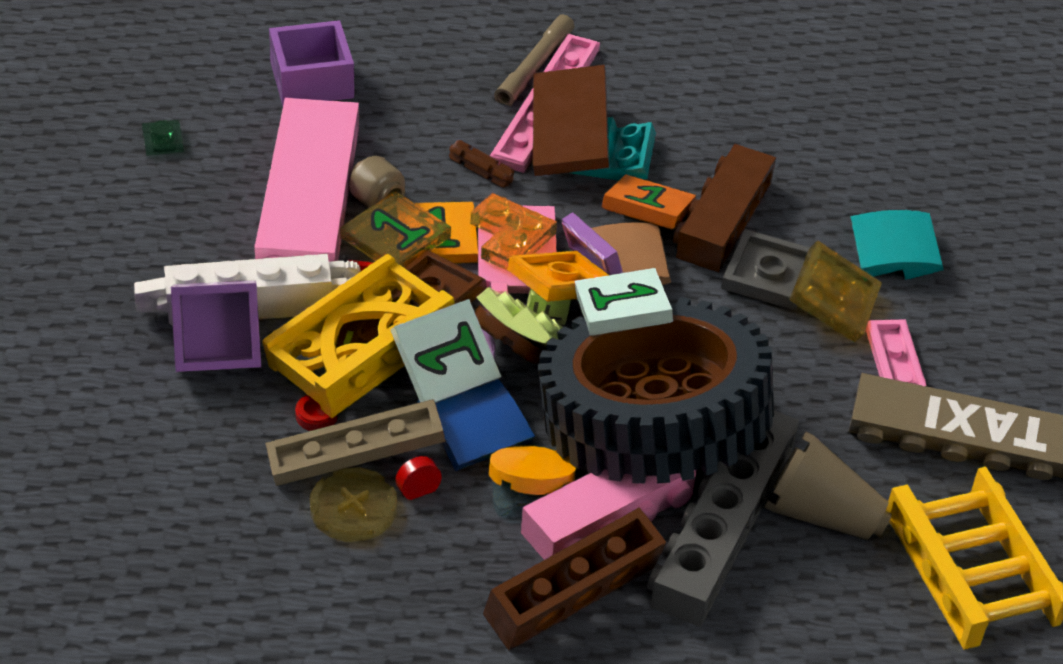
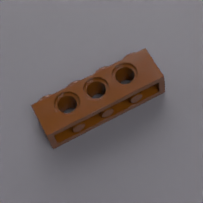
(573, 578)

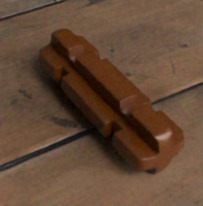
(481, 163)

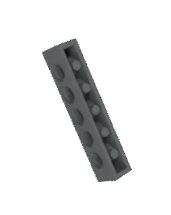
(719, 526)

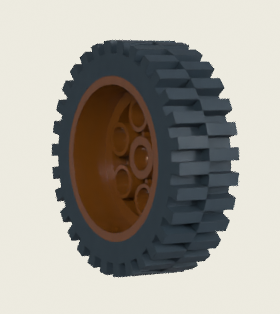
(659, 394)

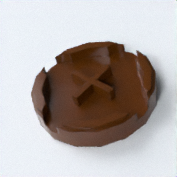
(521, 345)

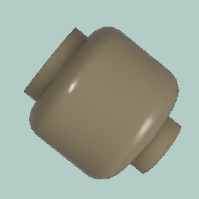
(374, 180)

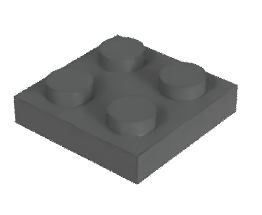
(765, 268)

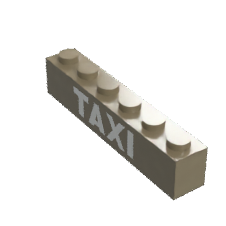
(958, 426)

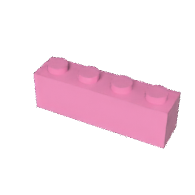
(592, 504)

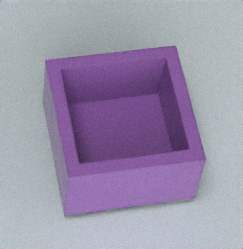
(312, 62)
(215, 326)

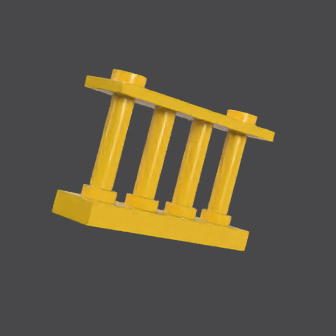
(949, 582)

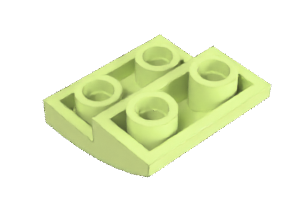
(518, 317)

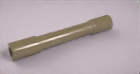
(517, 80)

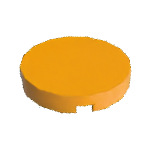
(531, 469)

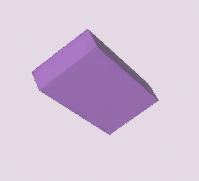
(590, 244)

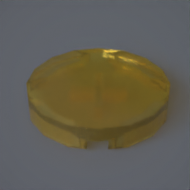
(353, 505)

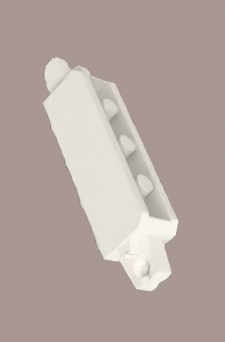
(283, 283)

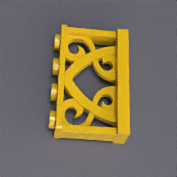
(318, 327)

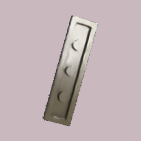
(355, 442)

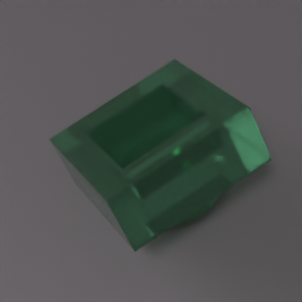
(162, 137)

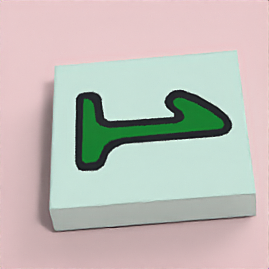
(623, 301)
(445, 352)

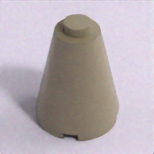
(828, 493)

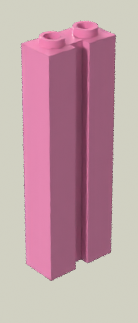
(309, 179)

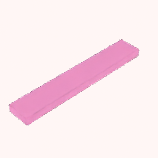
(517, 142)

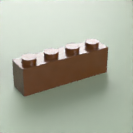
(724, 207)

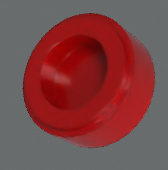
(310, 415)
(418, 477)

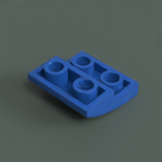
(481, 424)

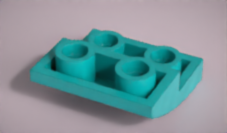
(628, 151)
(896, 242)

